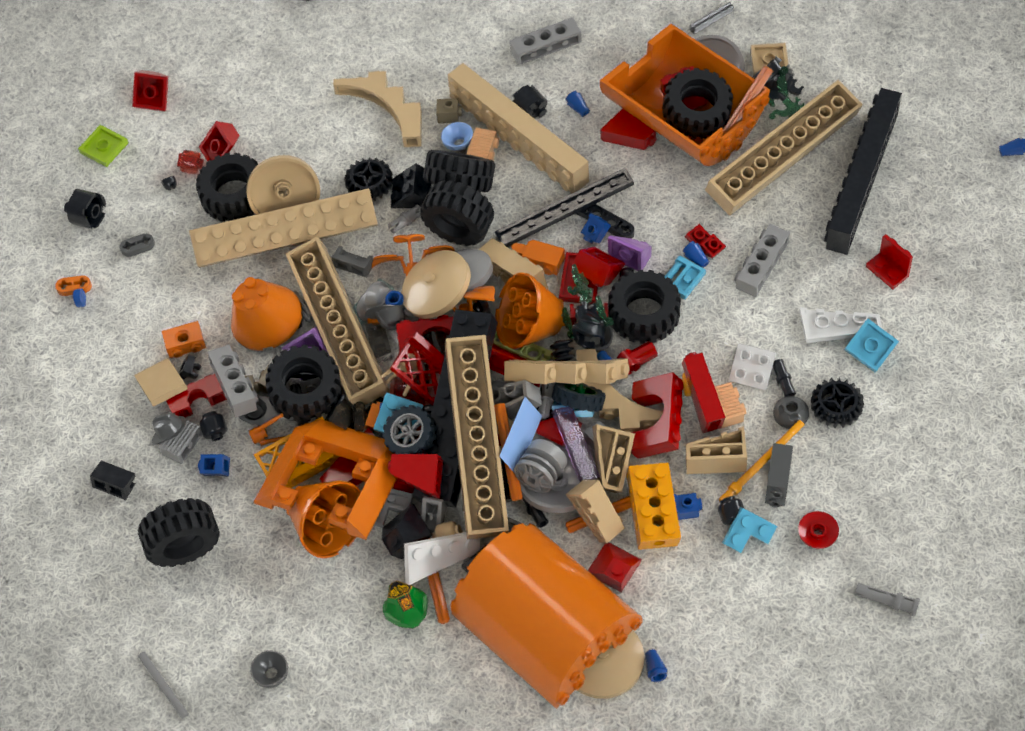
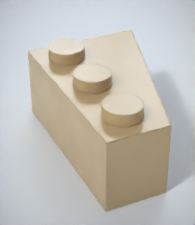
(718, 454)
(612, 456)

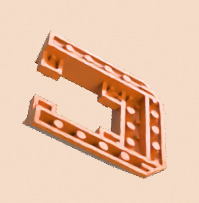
(307, 445)

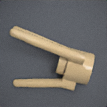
(403, 368)

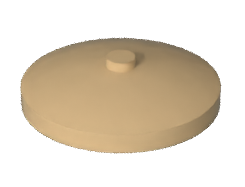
(281, 183)
(436, 284)
(615, 670)

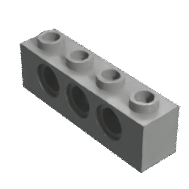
(545, 41)
(752, 283)
(232, 380)

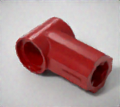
(639, 356)

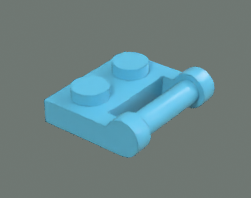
(688, 277)

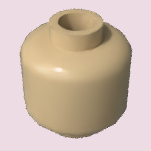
(446, 529)

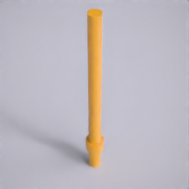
(735, 487)

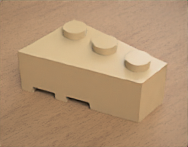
(596, 510)

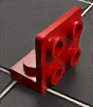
(891, 263)

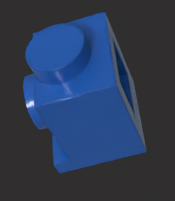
(600, 229)
(221, 462)
(687, 511)

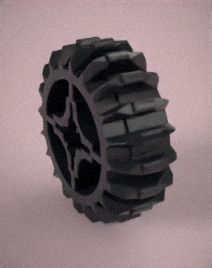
(379, 173)
(842, 394)

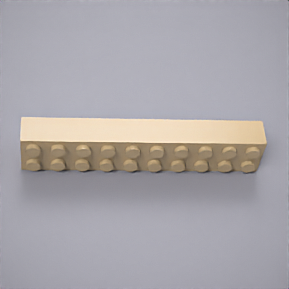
(518, 129)
(783, 147)
(283, 228)
(337, 322)
(476, 437)

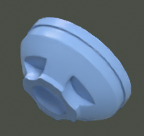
(457, 131)

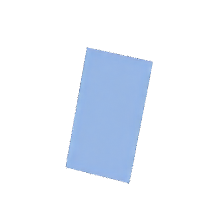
(520, 434)

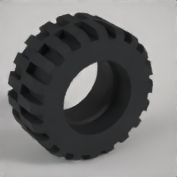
(701, 84)
(459, 167)
(217, 173)
(457, 213)
(649, 286)
(303, 361)
(178, 532)

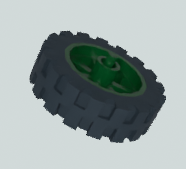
(579, 396)

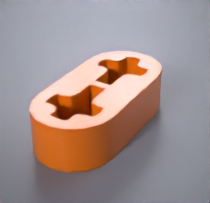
(72, 284)

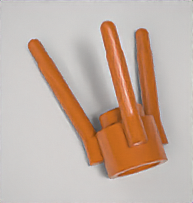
(259, 433)

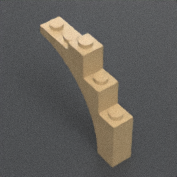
(392, 99)
(566, 371)
(631, 415)

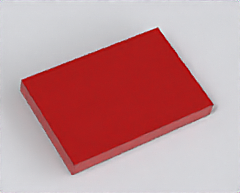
(567, 280)

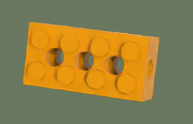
(644, 515)

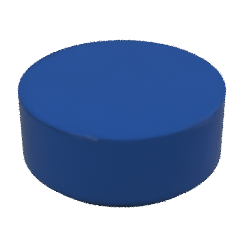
(79, 297)

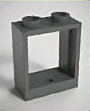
(778, 475)

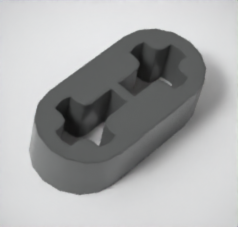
(137, 245)

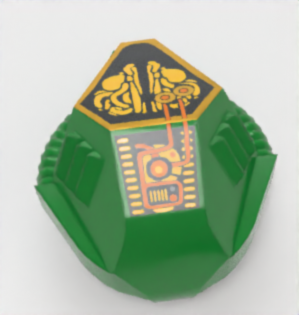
(405, 605)

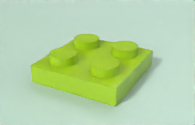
(103, 145)

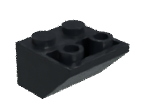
(409, 188)

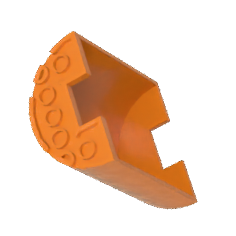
(639, 93)
(541, 611)

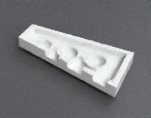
(837, 325)
(435, 554)

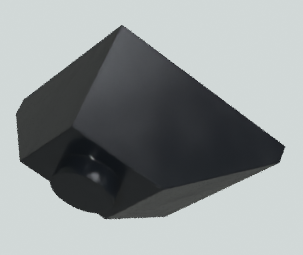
(404, 529)

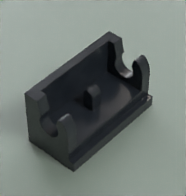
(112, 480)

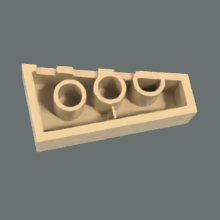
(509, 262)

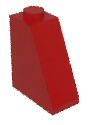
(628, 131)
(418, 471)

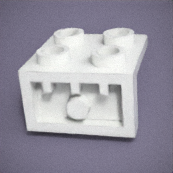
(752, 366)

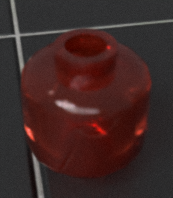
(190, 161)

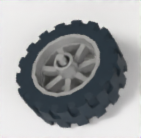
(396, 422)

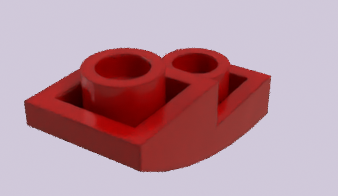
(709, 243)

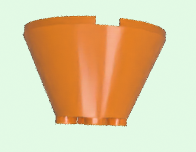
(527, 312)
(264, 314)
(312, 513)

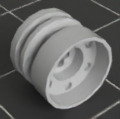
(540, 465)

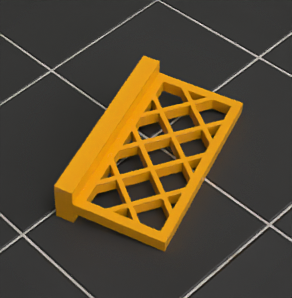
(303, 471)

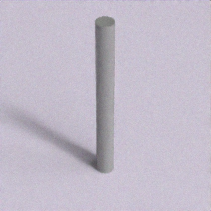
(163, 685)

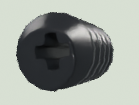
(562, 350)

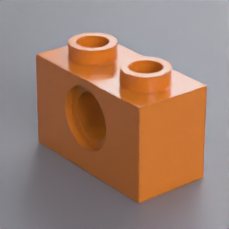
(175, 336)

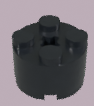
(531, 101)
(85, 208)

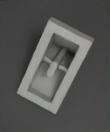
(433, 512)

